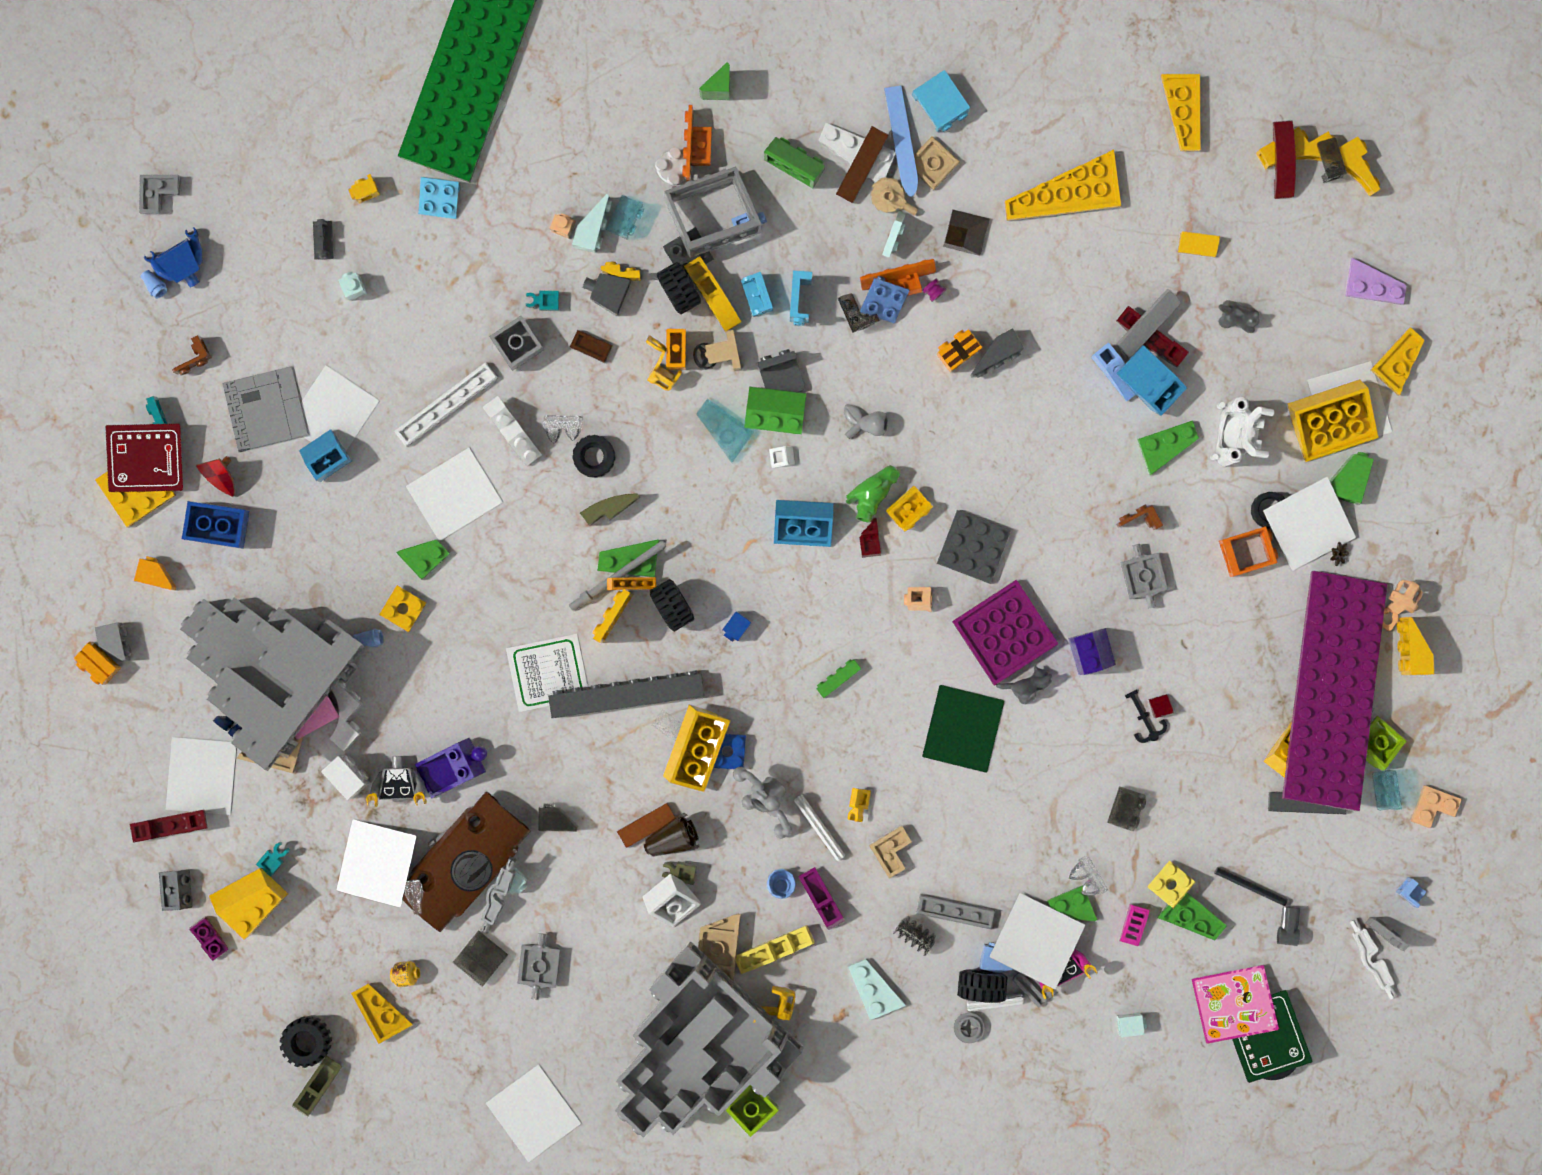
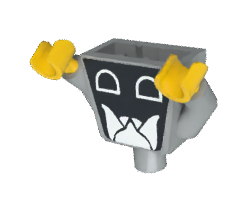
(397, 783)

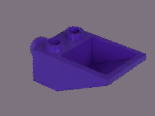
(452, 767)

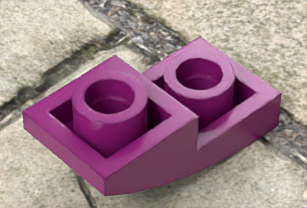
(209, 938)

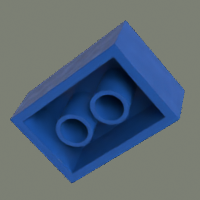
(215, 525)

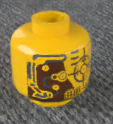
(404, 974)

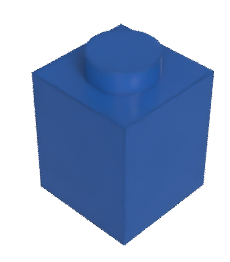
(736, 627)

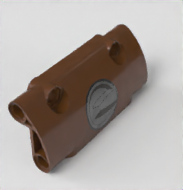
(466, 860)

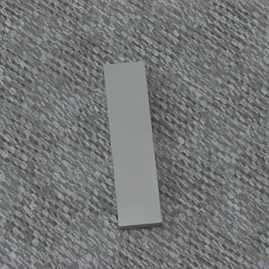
(1148, 323)
(955, 912)

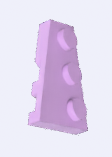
(1373, 285)

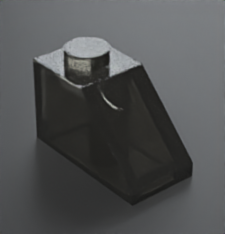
(554, 819)

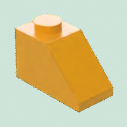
(153, 573)

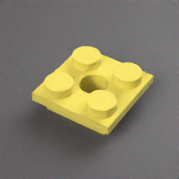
(1168, 874)

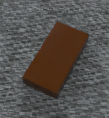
(591, 346)

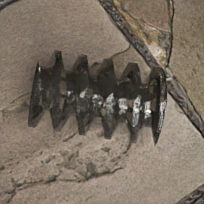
(915, 934)

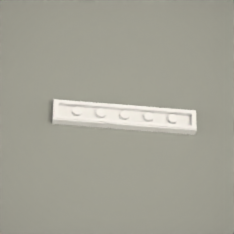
(446, 404)

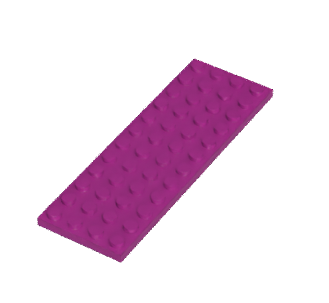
(1334, 691)

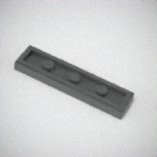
(1277, 804)

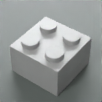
(516, 343)

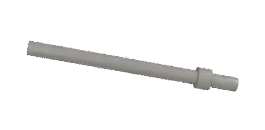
(587, 596)

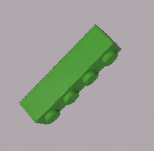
(839, 678)

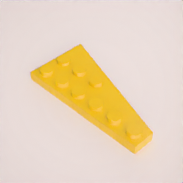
(1077, 190)

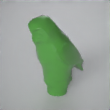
(872, 492)

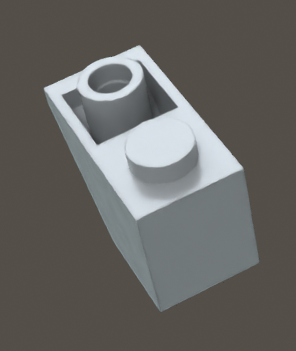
(113, 640)

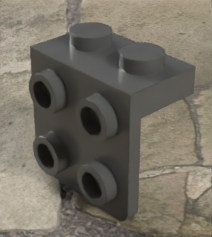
(781, 372)

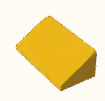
(1198, 244)

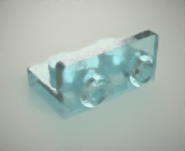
(625, 216)
(1386, 790)

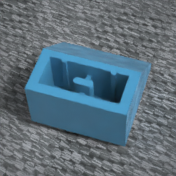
(324, 456)

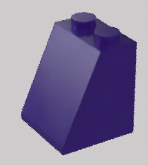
(1092, 652)

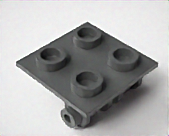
(678, 252)

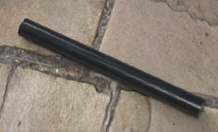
(1250, 886)

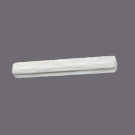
(819, 827)

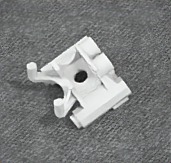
(1239, 432)

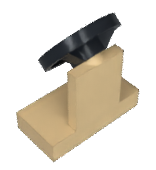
(718, 353)

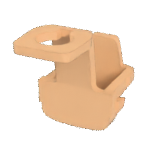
(1402, 601)

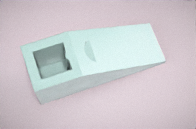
(589, 229)

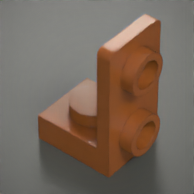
(199, 348)
(1151, 518)

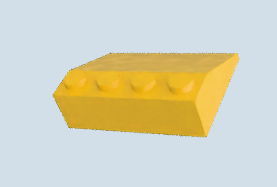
(1333, 420)

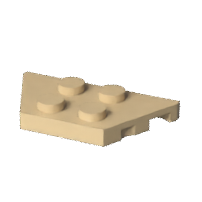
(720, 943)

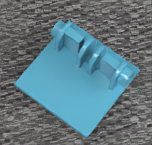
(438, 197)

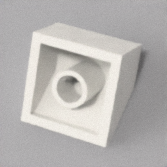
(670, 900)

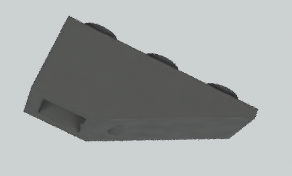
(1002, 347)

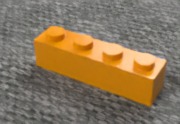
(631, 583)

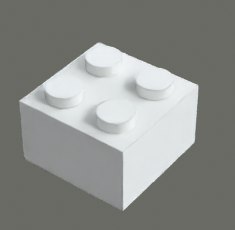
(346, 776)

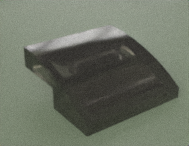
(480, 958)

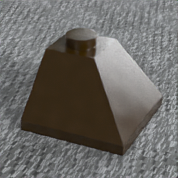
(966, 232)

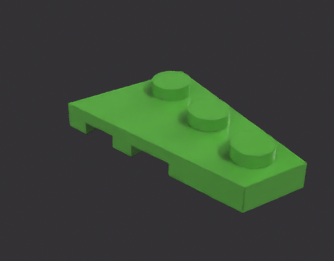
(1166, 444)
(617, 558)

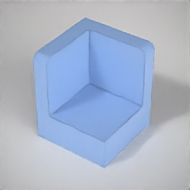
(1411, 892)

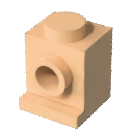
(562, 225)
(921, 593)

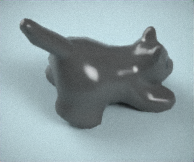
(1235, 315)
(1026, 688)

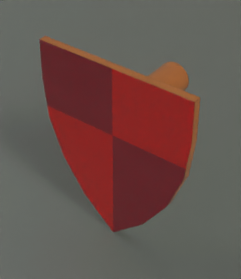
(218, 474)

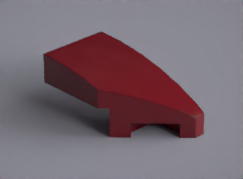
(870, 540)

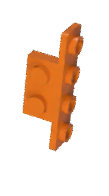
(698, 145)
(904, 276)

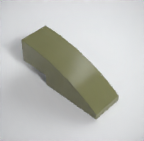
(610, 507)
(317, 1086)

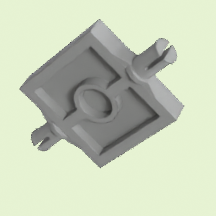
(1144, 576)
(538, 966)

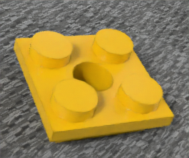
(391, 612)

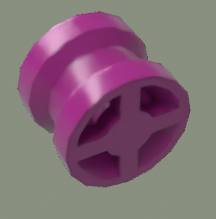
(934, 290)

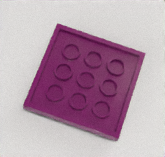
(1005, 632)

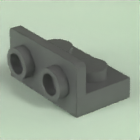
(175, 890)

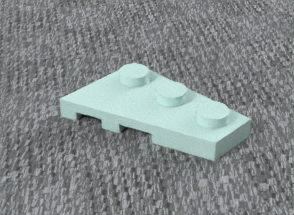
(873, 990)

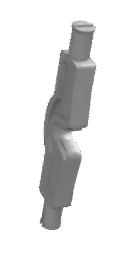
(501, 886)

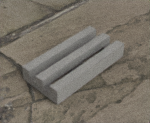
(1037, 1003)

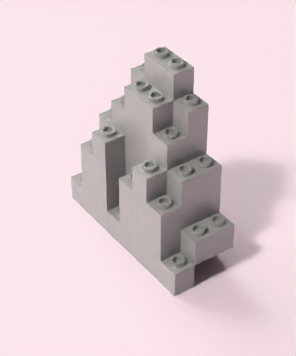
(267, 671)
(700, 1047)

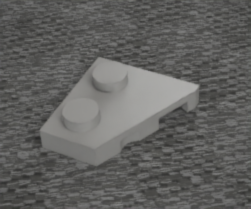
(1390, 936)

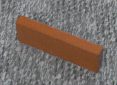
(646, 825)

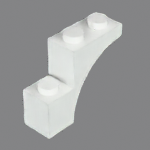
(512, 431)
(348, 703)

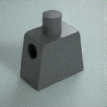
(608, 291)

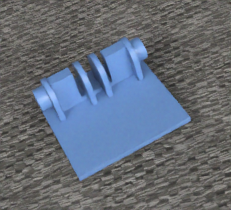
(884, 299)

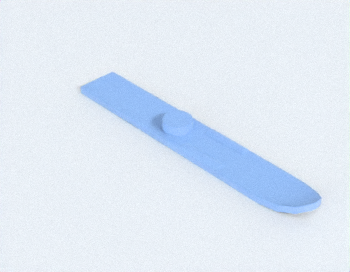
(902, 139)

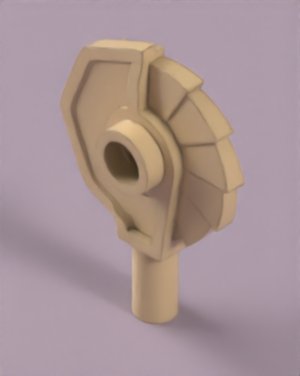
(889, 196)

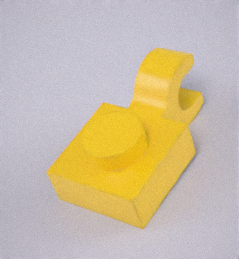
(859, 802)

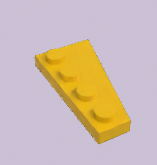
(1184, 105)

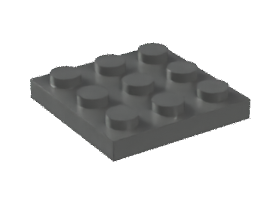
(973, 546)

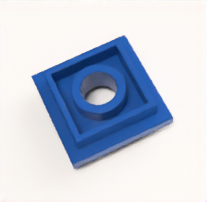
(736, 760)

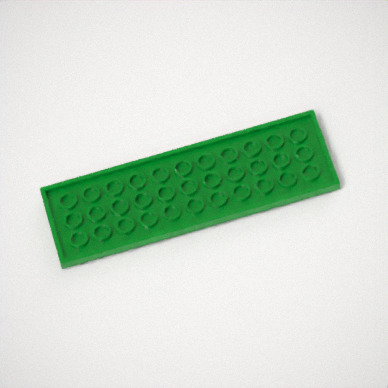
(465, 85)

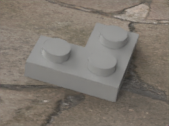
(152, 187)

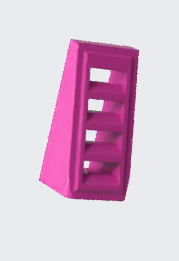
(1145, 913)

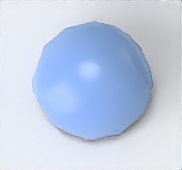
(781, 884)

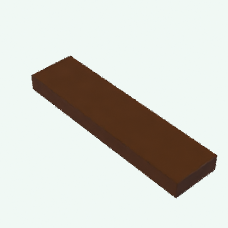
(862, 164)

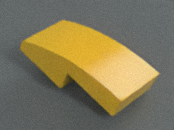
(614, 269)

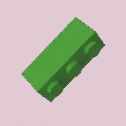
(794, 161)
(775, 410)

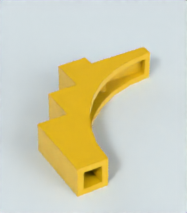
(1351, 154)

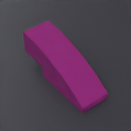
(821, 898)

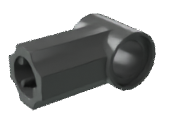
(1288, 931)

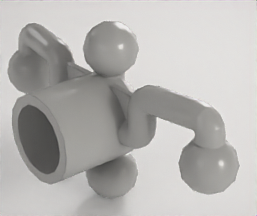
(765, 798)

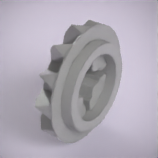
(975, 1033)

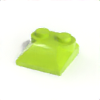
(1382, 744)

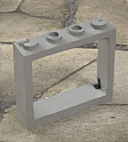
(722, 237)

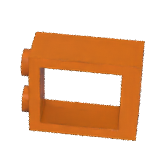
(1229, 556)

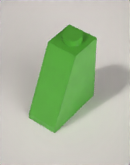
(1352, 477)

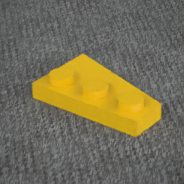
(1398, 360)
(379, 1013)

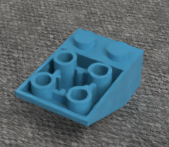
(1151, 381)

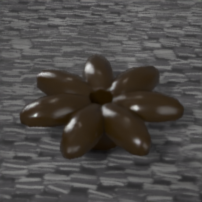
(1339, 553)

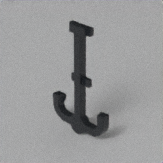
(1153, 736)

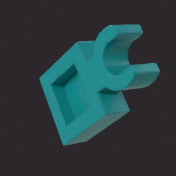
(546, 300)
(272, 860)

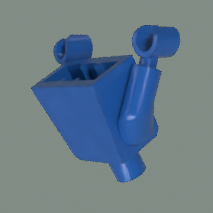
(179, 261)

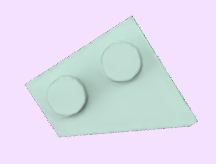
(897, 229)

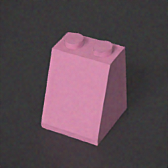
(322, 715)

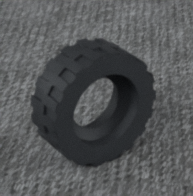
(608, 456)

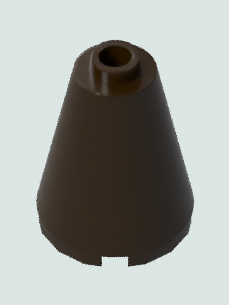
(673, 837)

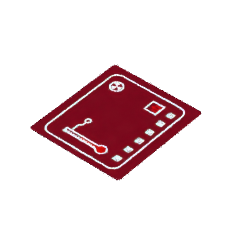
(144, 457)

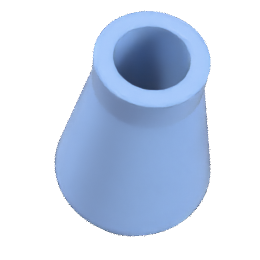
(154, 285)
(370, 638)

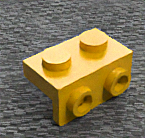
(909, 509)

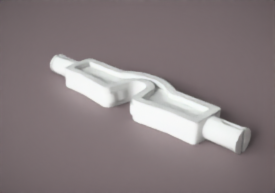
(1378, 967)

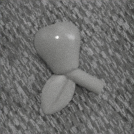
(874, 423)

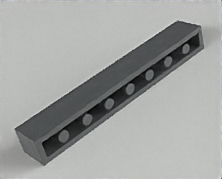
(627, 695)

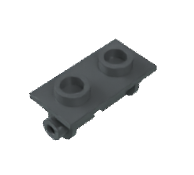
(323, 239)

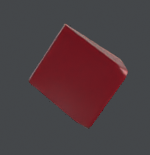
(1160, 706)

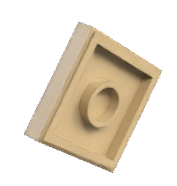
(934, 163)

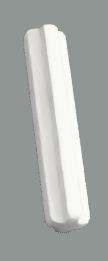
(1014, 999)

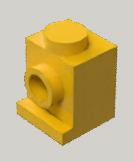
(364, 189)

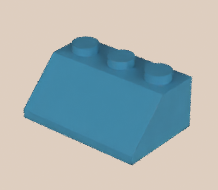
(803, 523)

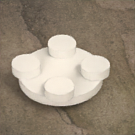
(670, 166)

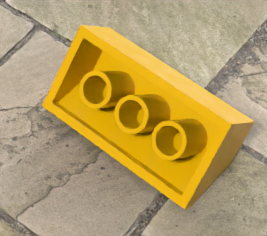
(696, 748)

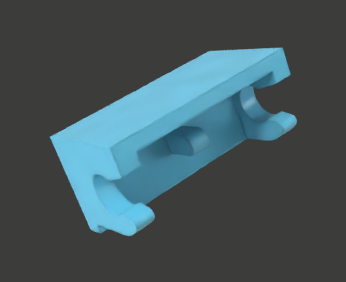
(756, 294)

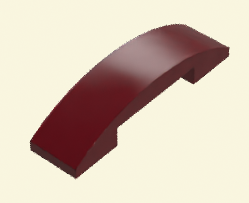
(1284, 159)
(1157, 342)
(168, 825)

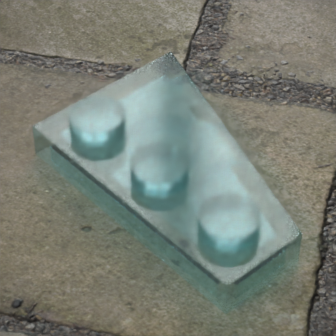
(724, 428)

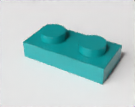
(154, 409)

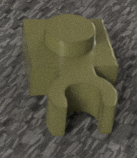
(683, 871)

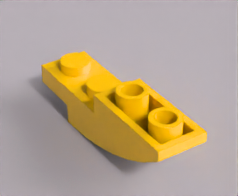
(712, 294)

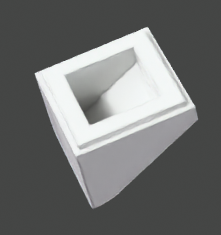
(782, 456)

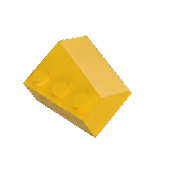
(248, 901)

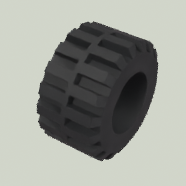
(678, 288)
(671, 605)
(982, 986)
(291, 1049)

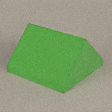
(717, 86)

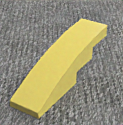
(774, 949)

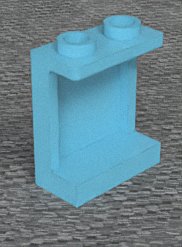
(941, 101)
(799, 278)

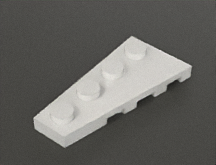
(847, 146)

